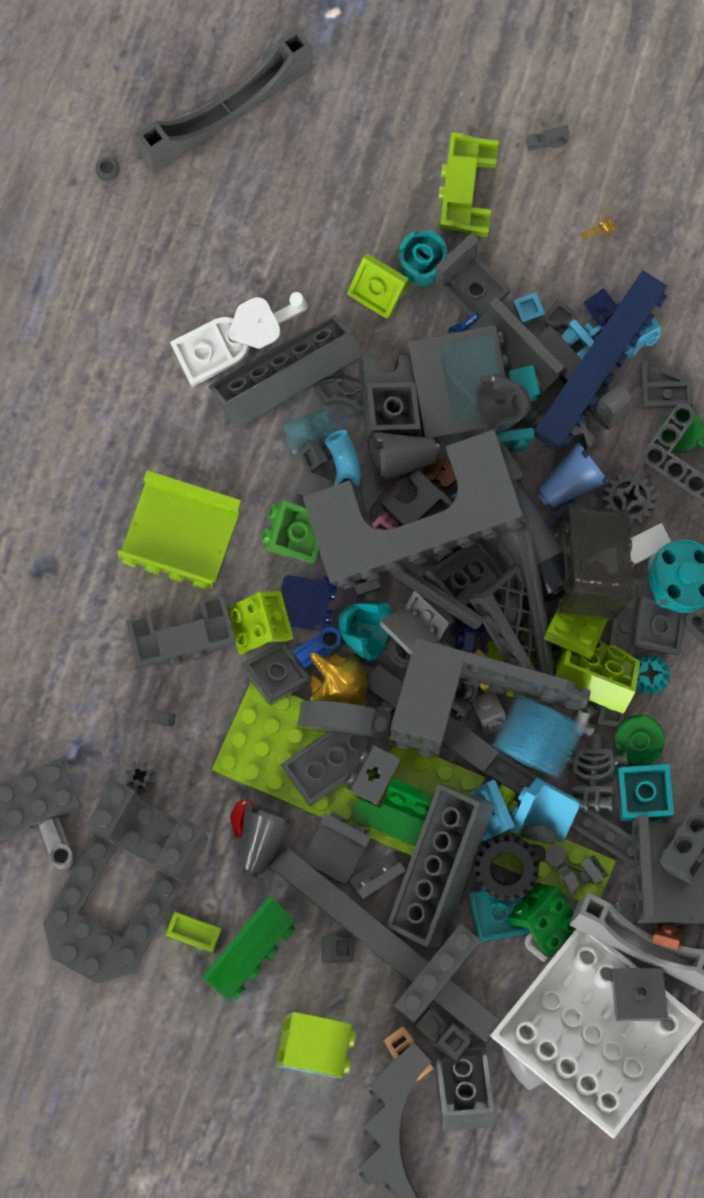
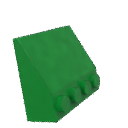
(249, 949)

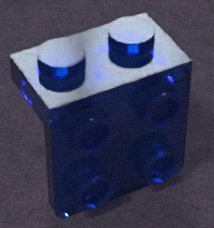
(308, 601)

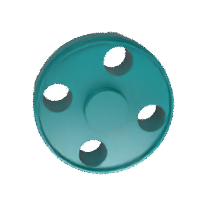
(679, 576)

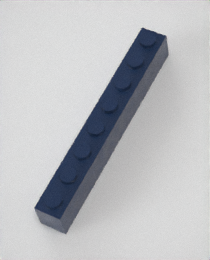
(600, 361)

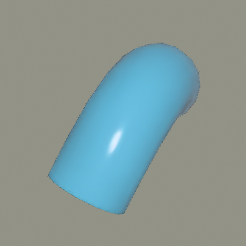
(344, 457)

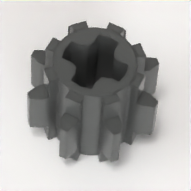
(133, 775)

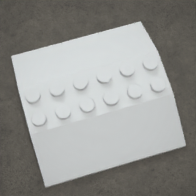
(572, 1041)

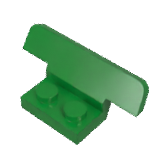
(400, 814)

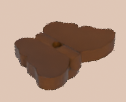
(435, 473)

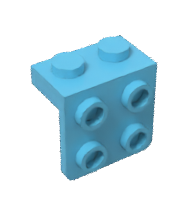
(547, 807)

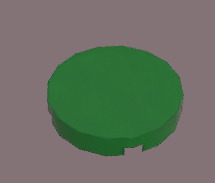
(640, 738)

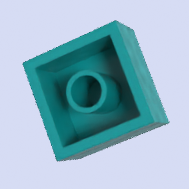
(644, 792)

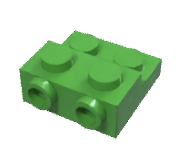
(290, 532)

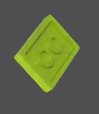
(576, 632)

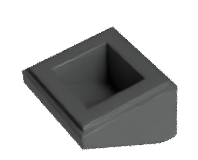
(337, 949)

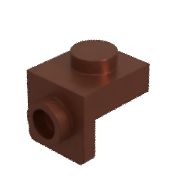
(668, 935)

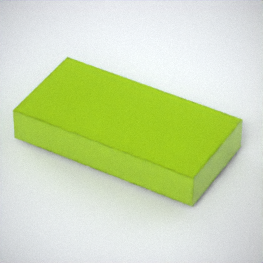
(194, 932)

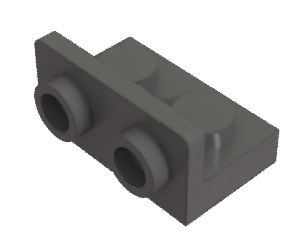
(377, 876)

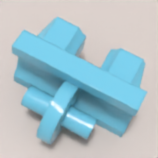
(576, 333)

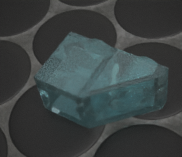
(309, 428)

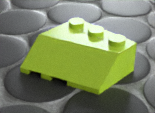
(608, 674)

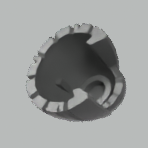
(500, 402)

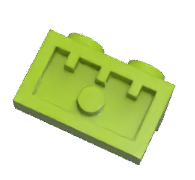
(259, 621)

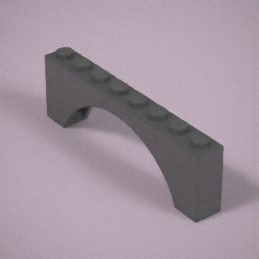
(168, 140)

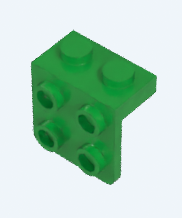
(546, 917)

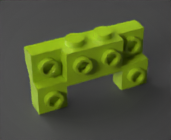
(460, 172)

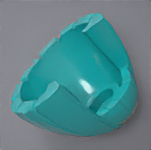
(362, 630)

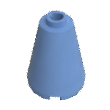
(571, 478)

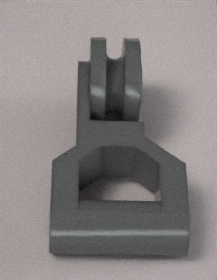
(556, 858)

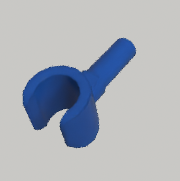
(463, 326)

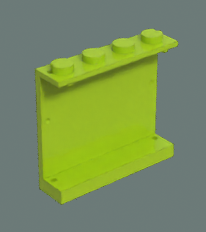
(180, 530)

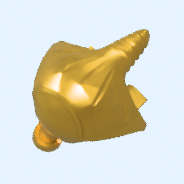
(343, 680)

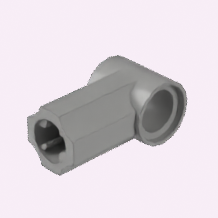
(56, 841)

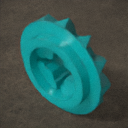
(659, 681)

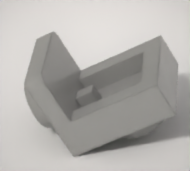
(585, 435)
(489, 712)

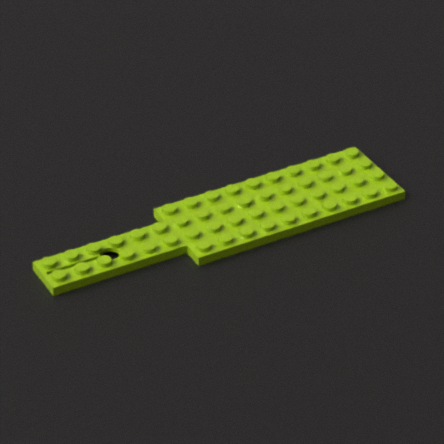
(269, 735)

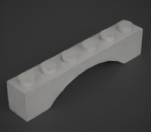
(609, 926)

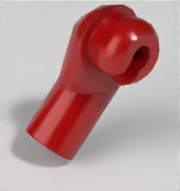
(237, 817)

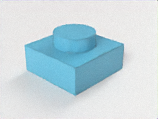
(528, 308)

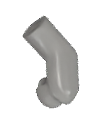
(582, 719)

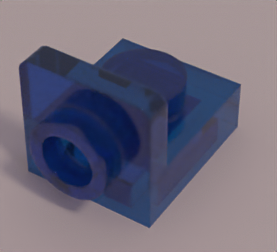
(601, 307)

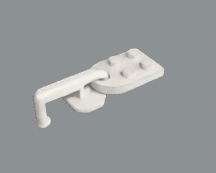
(209, 349)

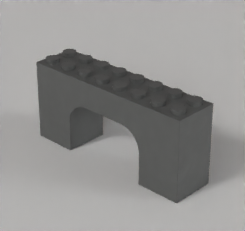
(483, 507)

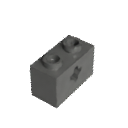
(368, 786)

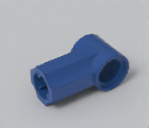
(318, 646)

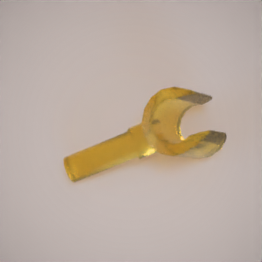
(605, 226)

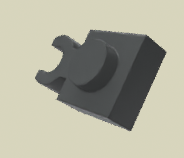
(551, 138)

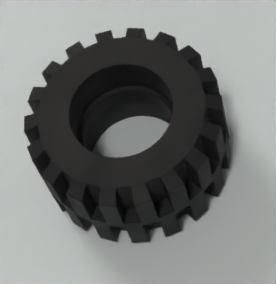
(511, 890)

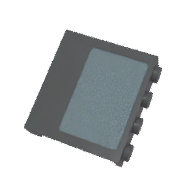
(448, 375)

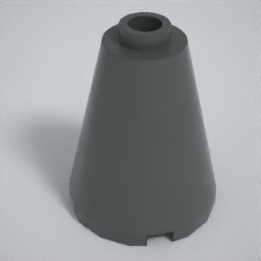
(401, 454)
(261, 837)

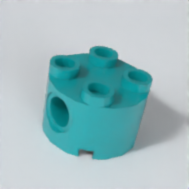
(420, 255)

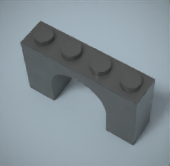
(436, 974)

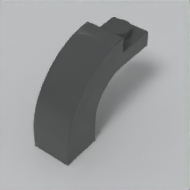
(344, 717)

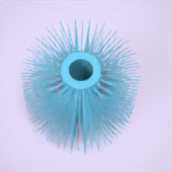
(537, 737)

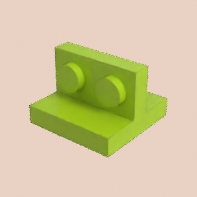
(378, 286)

